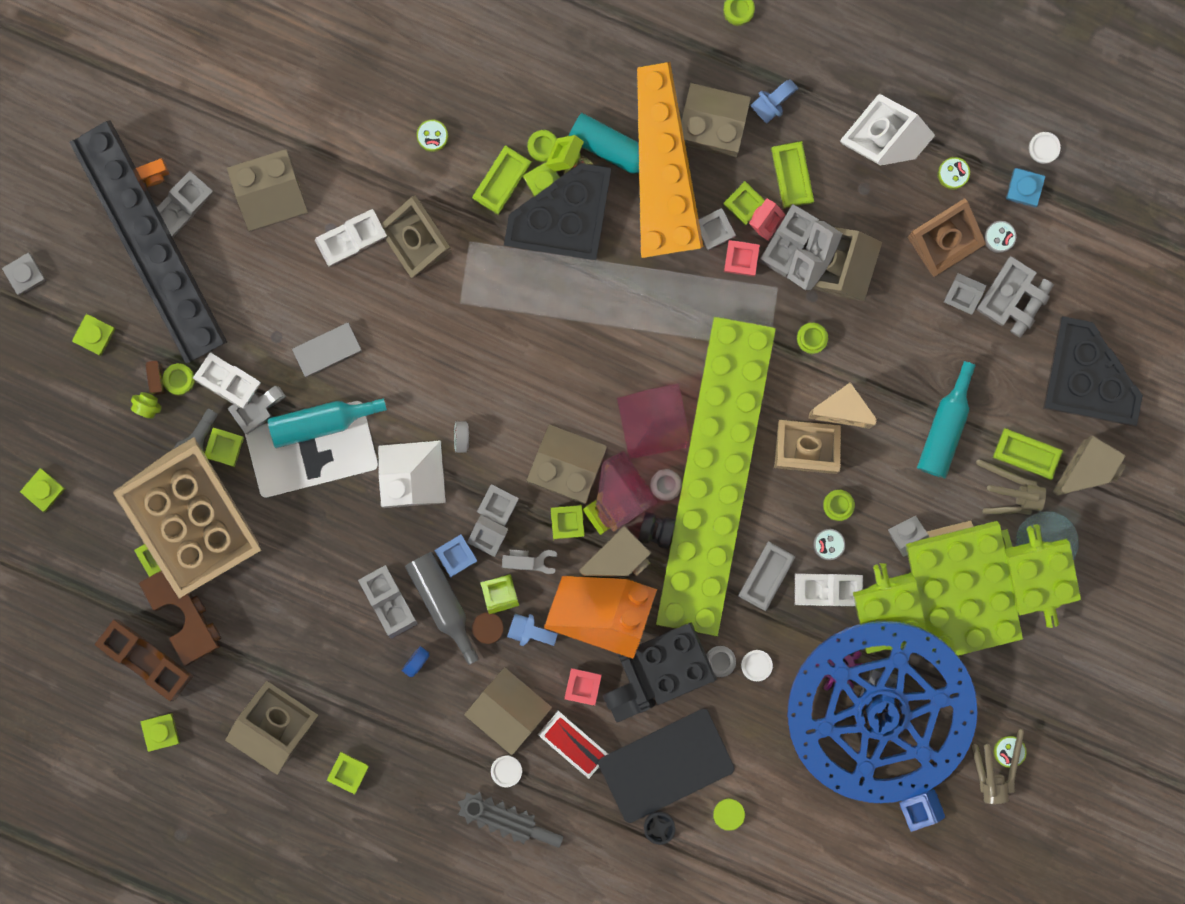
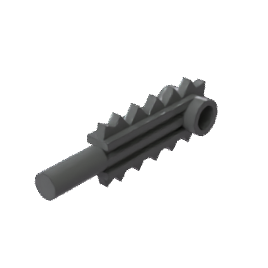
(508, 821)

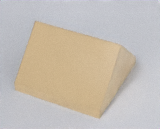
(844, 408)
(808, 447)

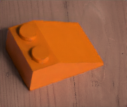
(601, 612)

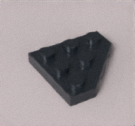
(564, 215)
(1089, 377)

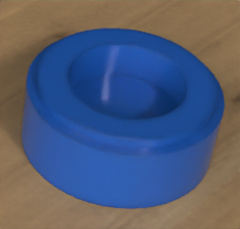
(415, 662)

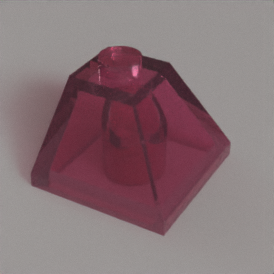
(654, 421)
(622, 492)

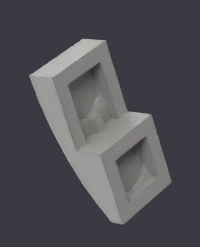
(183, 202)
(790, 236)
(811, 263)
(387, 602)

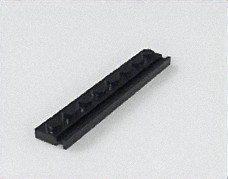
(148, 241)

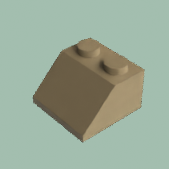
(714, 120)
(267, 190)
(851, 266)
(566, 464)
(1090, 467)
(618, 557)
(271, 727)

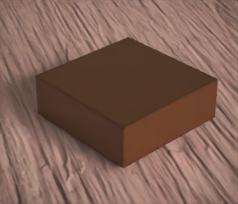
(155, 377)

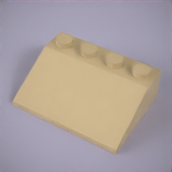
(187, 518)

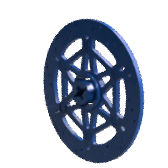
(876, 699)

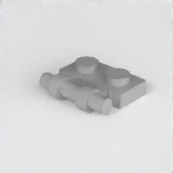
(1007, 291)

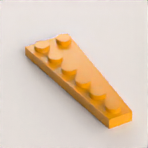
(666, 190)

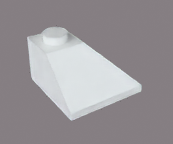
(888, 133)
(411, 474)

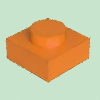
(153, 172)

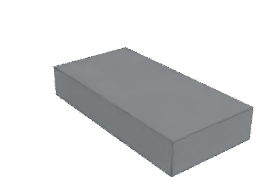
(327, 350)
(766, 576)

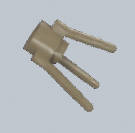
(1028, 496)
(994, 787)

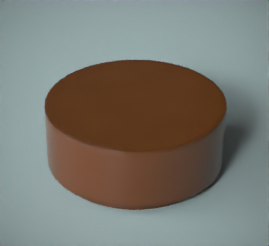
(487, 628)

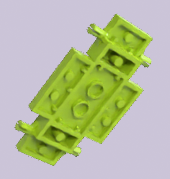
(971, 587)

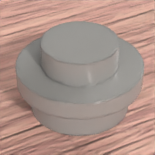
(721, 660)

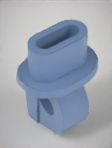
(769, 105)
(523, 629)

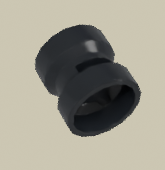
(663, 532)
(657, 831)

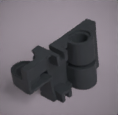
(662, 670)

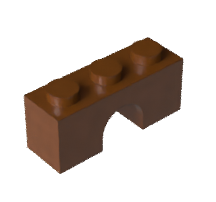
(197, 636)
(144, 659)

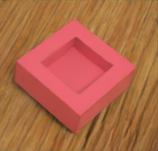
(767, 219)
(741, 258)
(583, 687)

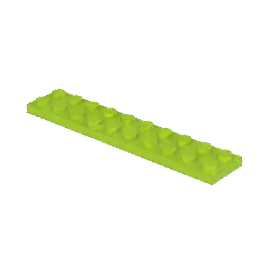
(715, 475)

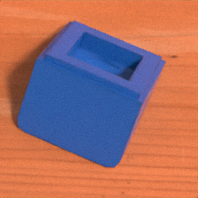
(922, 810)

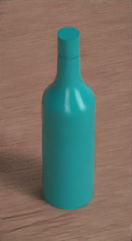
(607, 143)
(319, 421)
(947, 427)

